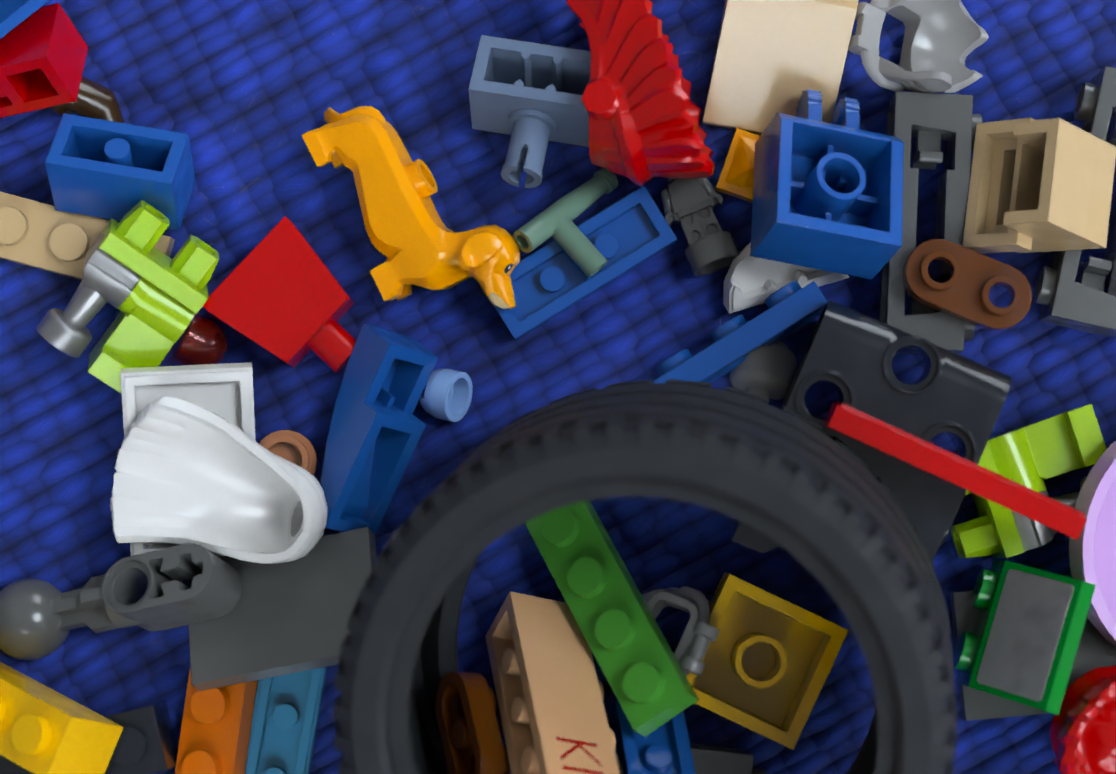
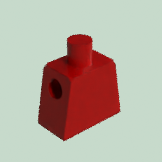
(286, 300)

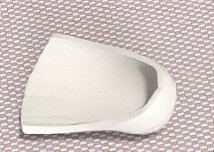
(211, 485)

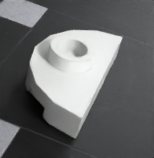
(755, 279)

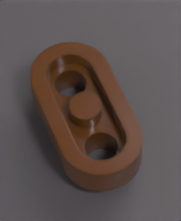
(968, 285)
(470, 725)

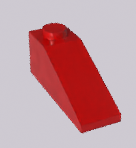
(41, 62)

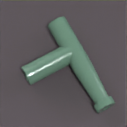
(558, 223)

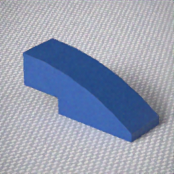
(373, 427)

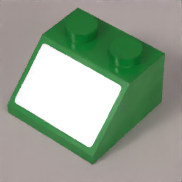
(1023, 634)

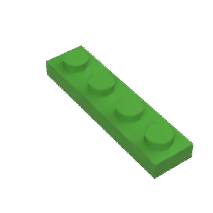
(612, 616)

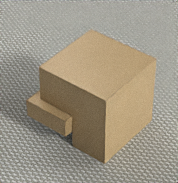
(1038, 188)

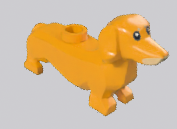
(402, 216)

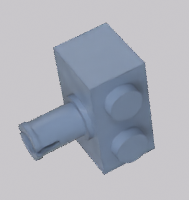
(533, 97)

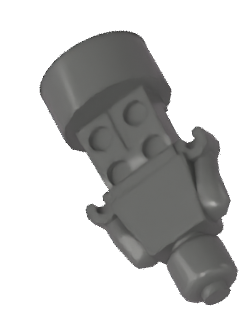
(692, 206)

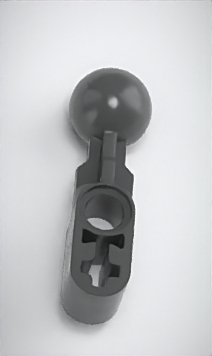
(182, 589)

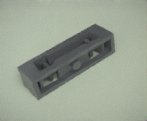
(931, 120)
(1084, 303)

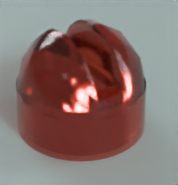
(202, 343)

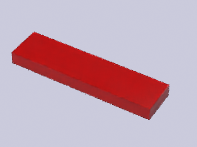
(955, 469)

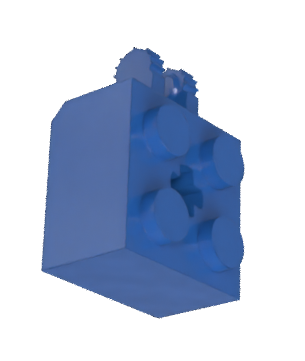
(827, 191)

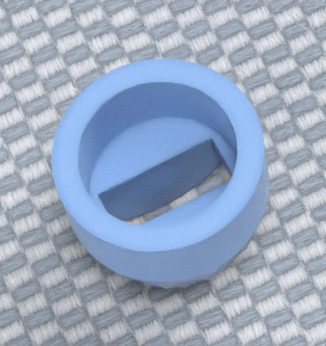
(447, 394)

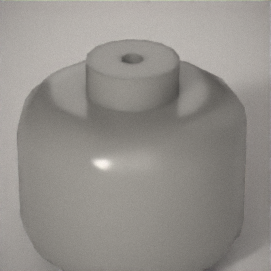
(766, 371)

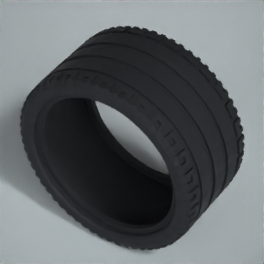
(670, 444)

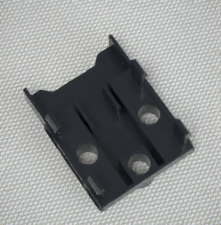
(948, 397)

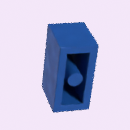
(112, 165)

